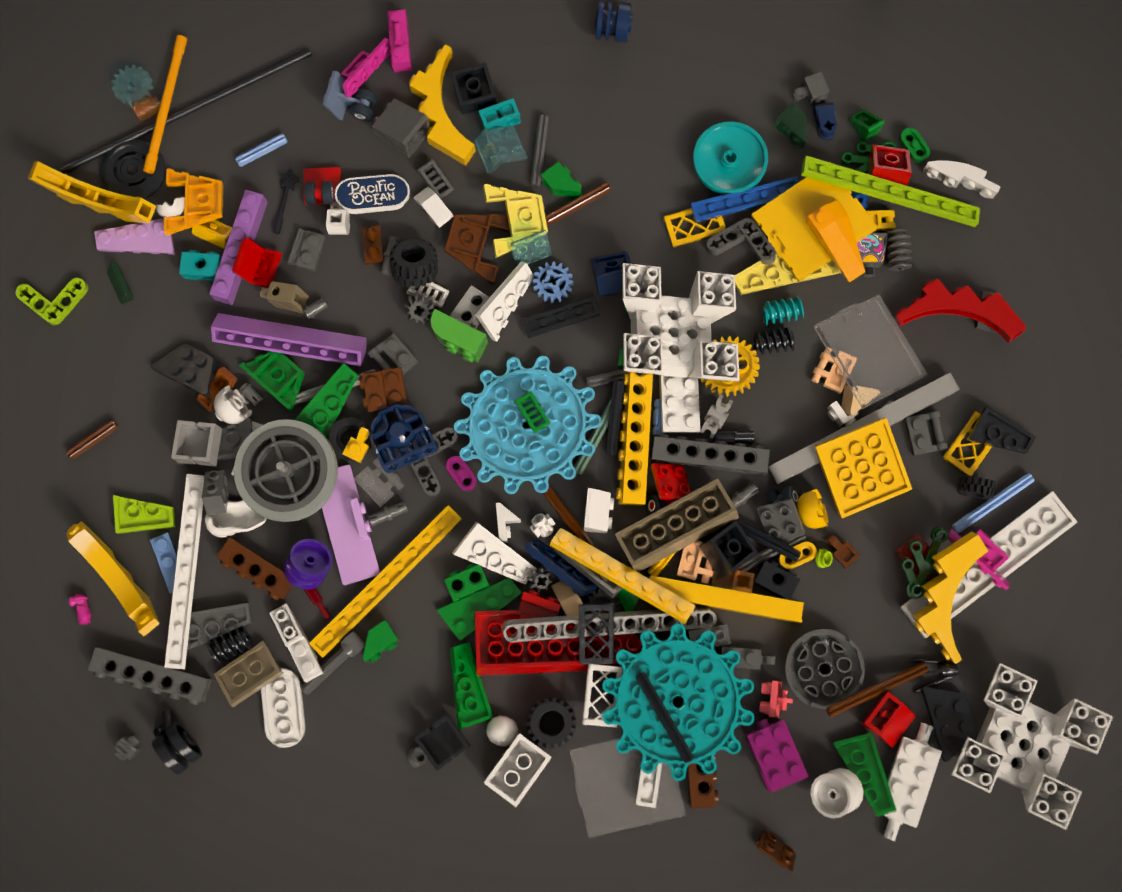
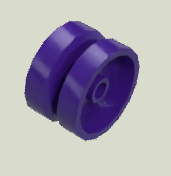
(308, 564)

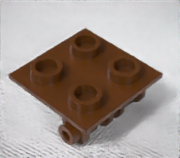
(781, 853)

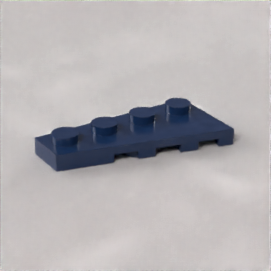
(560, 567)

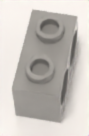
(466, 307)

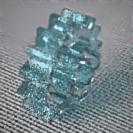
(138, 78)

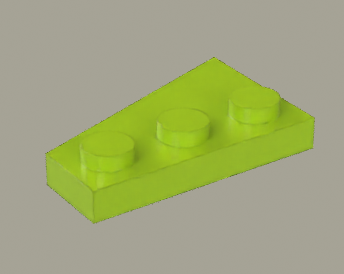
(141, 516)

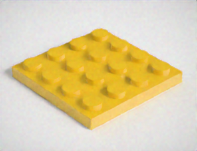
(863, 467)

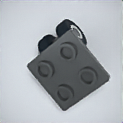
(780, 514)

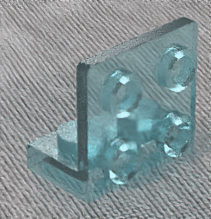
(499, 147)

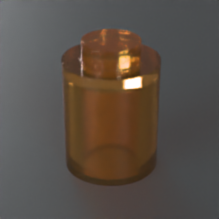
(146, 107)

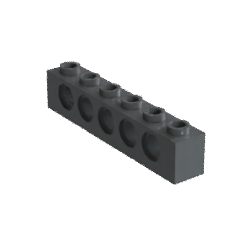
(759, 453)
(103, 657)

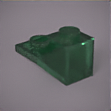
(793, 124)

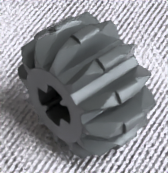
(414, 312)

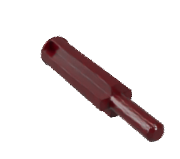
(316, 599)

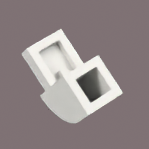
(337, 220)

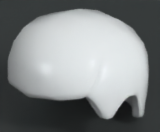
(175, 209)
(502, 730)

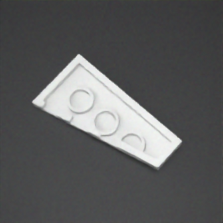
(498, 307)
(488, 551)

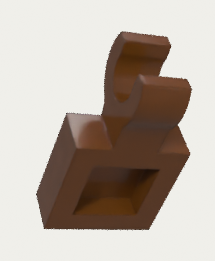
(844, 553)

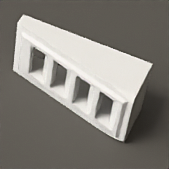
(411, 291)

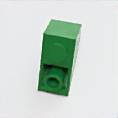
(560, 183)
(378, 640)

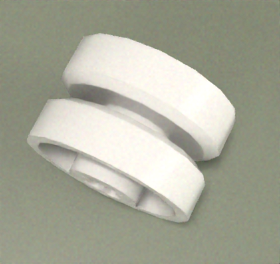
(836, 793)

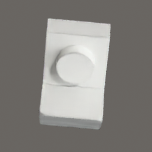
(505, 517)

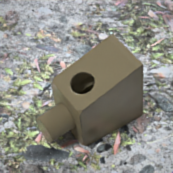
(285, 296)

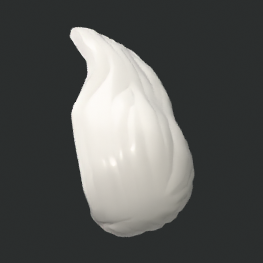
(236, 520)

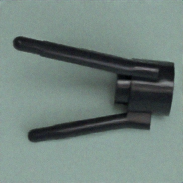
(947, 669)

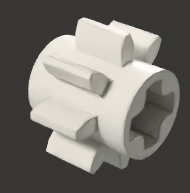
(542, 525)

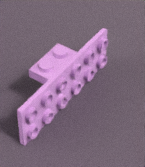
(350, 530)

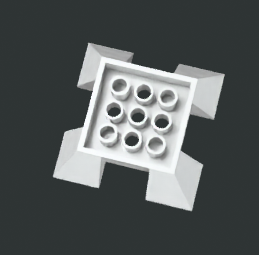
(675, 332)
(1010, 711)

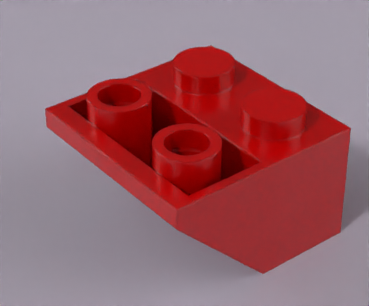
(888, 718)

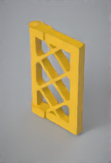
(690, 238)
(957, 443)

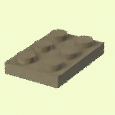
(248, 674)

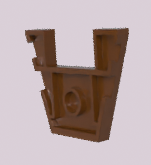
(468, 240)

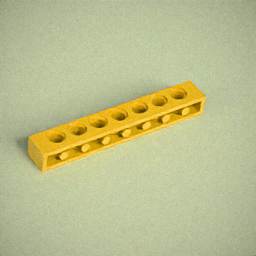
(641, 438)

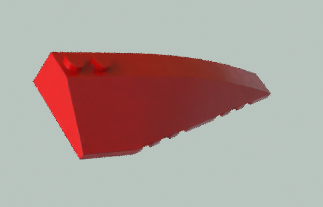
(500, 656)

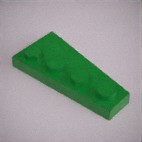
(329, 401)
(461, 614)
(864, 761)

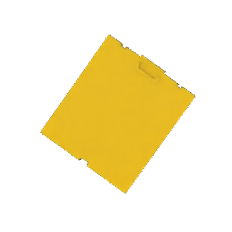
(786, 226)

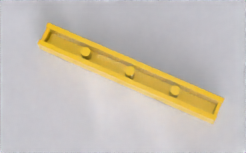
(734, 600)

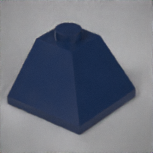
(609, 272)

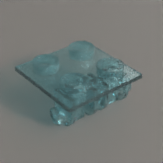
(531, 248)

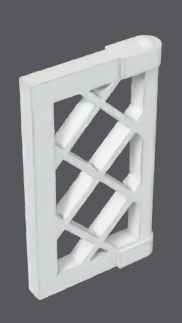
(589, 684)

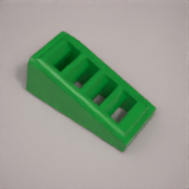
(525, 398)

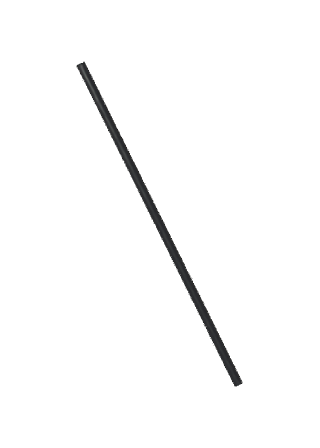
(188, 110)

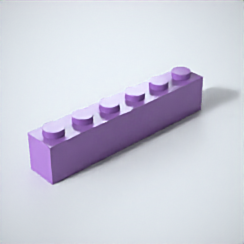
(245, 226)

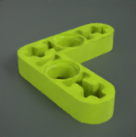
(50, 307)

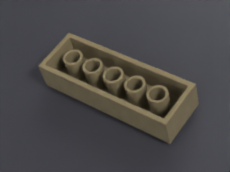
(677, 525)

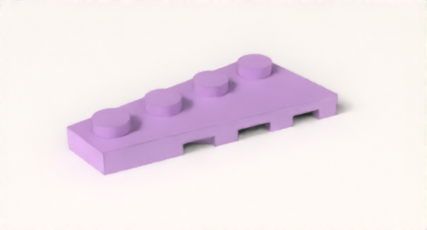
(136, 238)

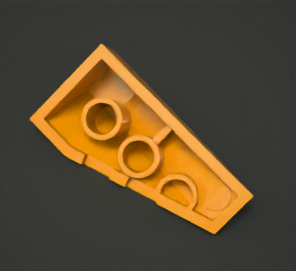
(836, 235)

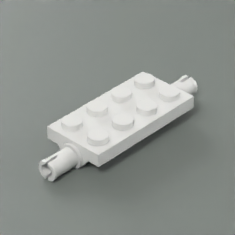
(911, 780)

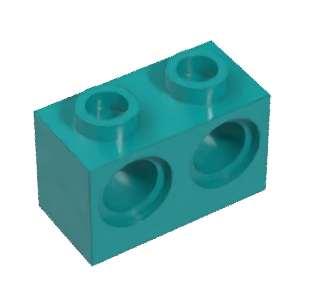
(500, 115)

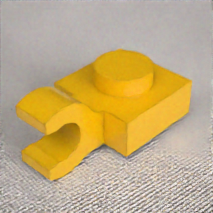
(357, 448)

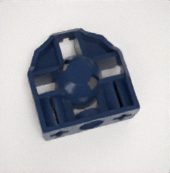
(396, 442)

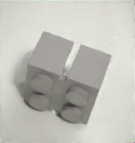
(196, 445)

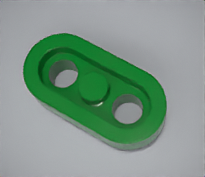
(916, 145)

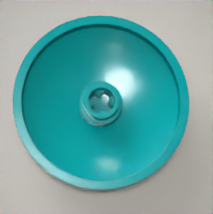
(730, 158)

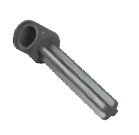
(351, 646)

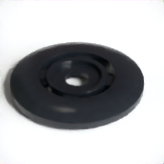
(115, 171)

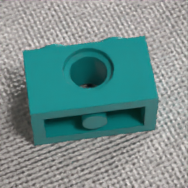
(191, 260)

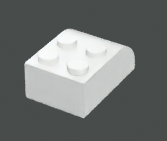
(517, 770)

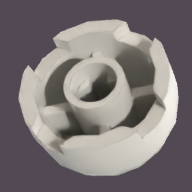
(231, 406)

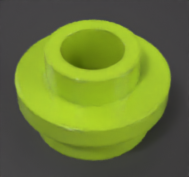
(823, 558)

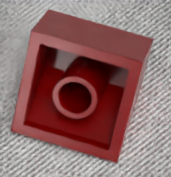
(890, 164)

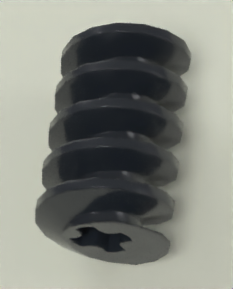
(773, 340)
(230, 646)

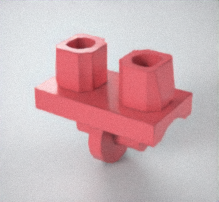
(773, 707)

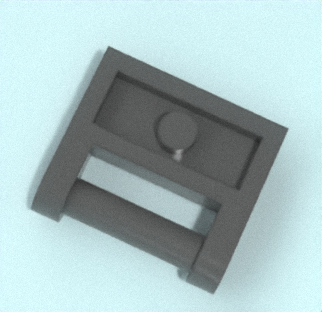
(397, 353)
(919, 433)

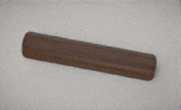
(92, 439)

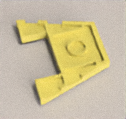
(524, 215)

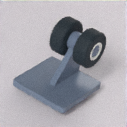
(336, 101)

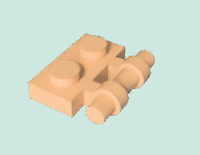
(834, 378)
(691, 561)

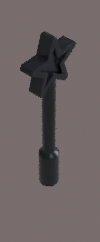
(288, 183)

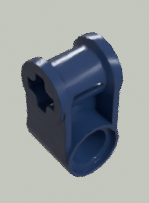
(825, 120)

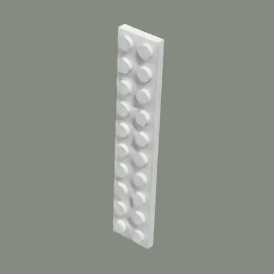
(1020, 540)

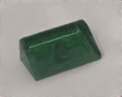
(119, 283)

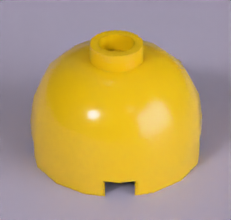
(811, 510)

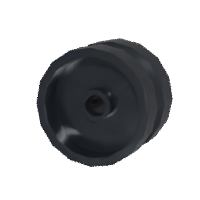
(176, 748)

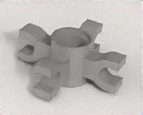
(716, 416)

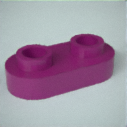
(461, 474)

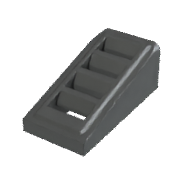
(431, 164)

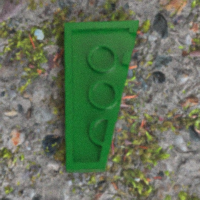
(469, 692)

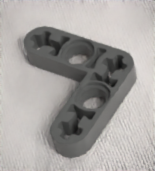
(743, 234)
(424, 461)

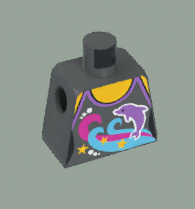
(872, 252)

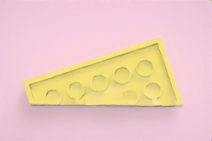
(777, 274)

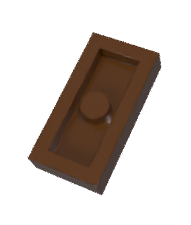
(372, 245)

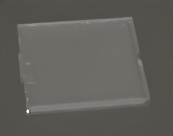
(870, 350)
(609, 785)

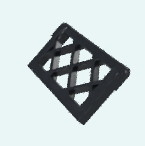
(582, 625)

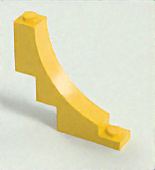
(102, 559)

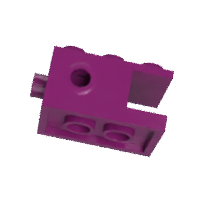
(775, 755)

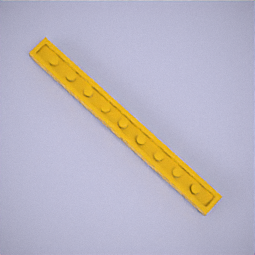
(385, 582)

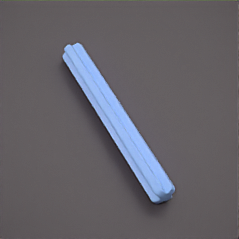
(993, 503)

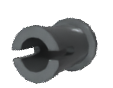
(314, 308)
(250, 394)

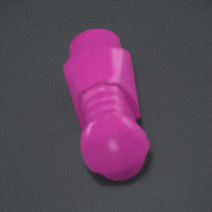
(83, 611)

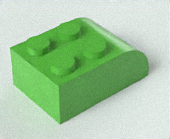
(458, 337)

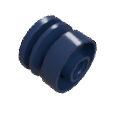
(613, 21)

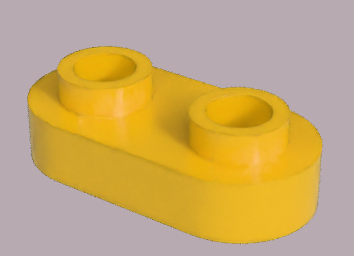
(802, 559)

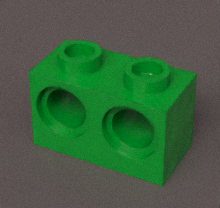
(468, 587)

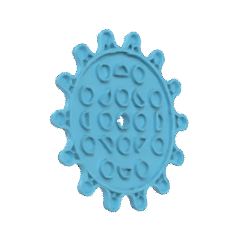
(517, 452)

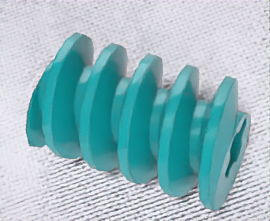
(783, 309)

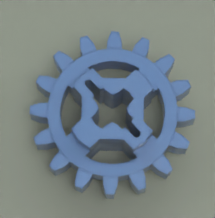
(560, 279)

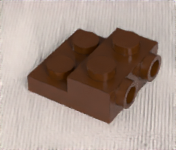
(383, 388)

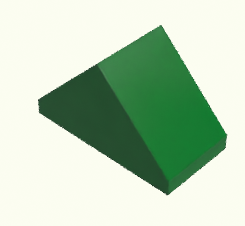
(866, 124)

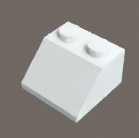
(597, 511)

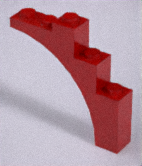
(963, 302)

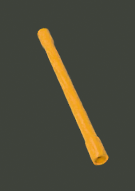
(152, 156)

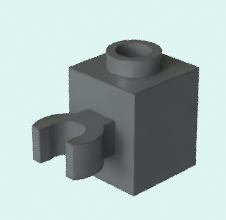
(814, 88)

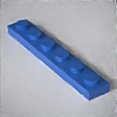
(741, 201)

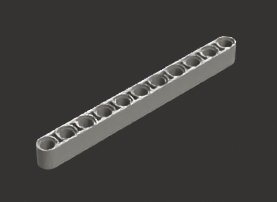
(893, 412)
(637, 626)

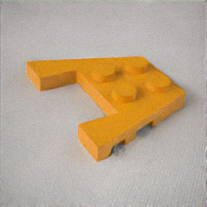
(202, 201)

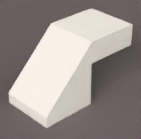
(433, 206)

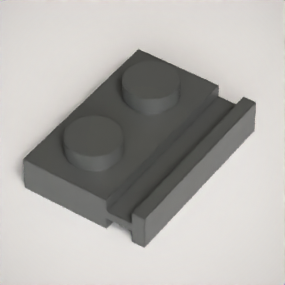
(306, 250)

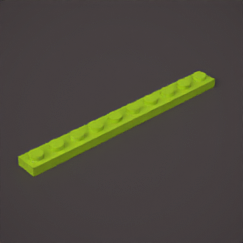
(890, 191)

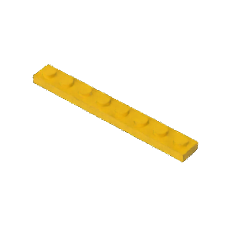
(622, 575)

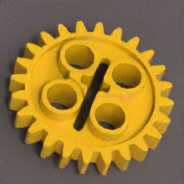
(745, 375)

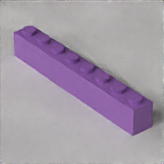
(288, 339)

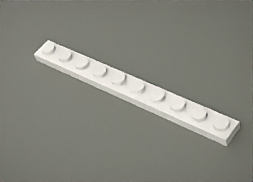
(185, 573)

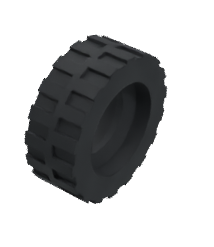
(337, 431)

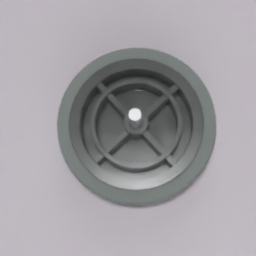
(285, 470)

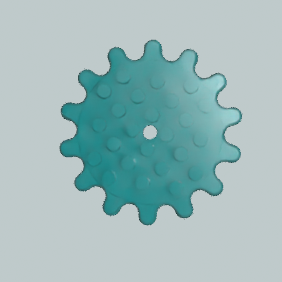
(709, 696)

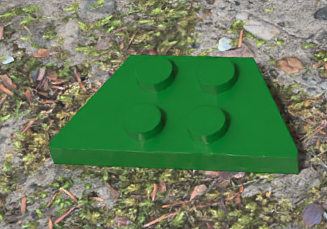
(277, 376)

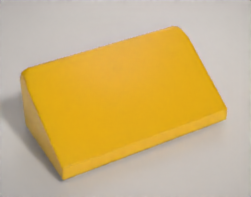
(213, 232)

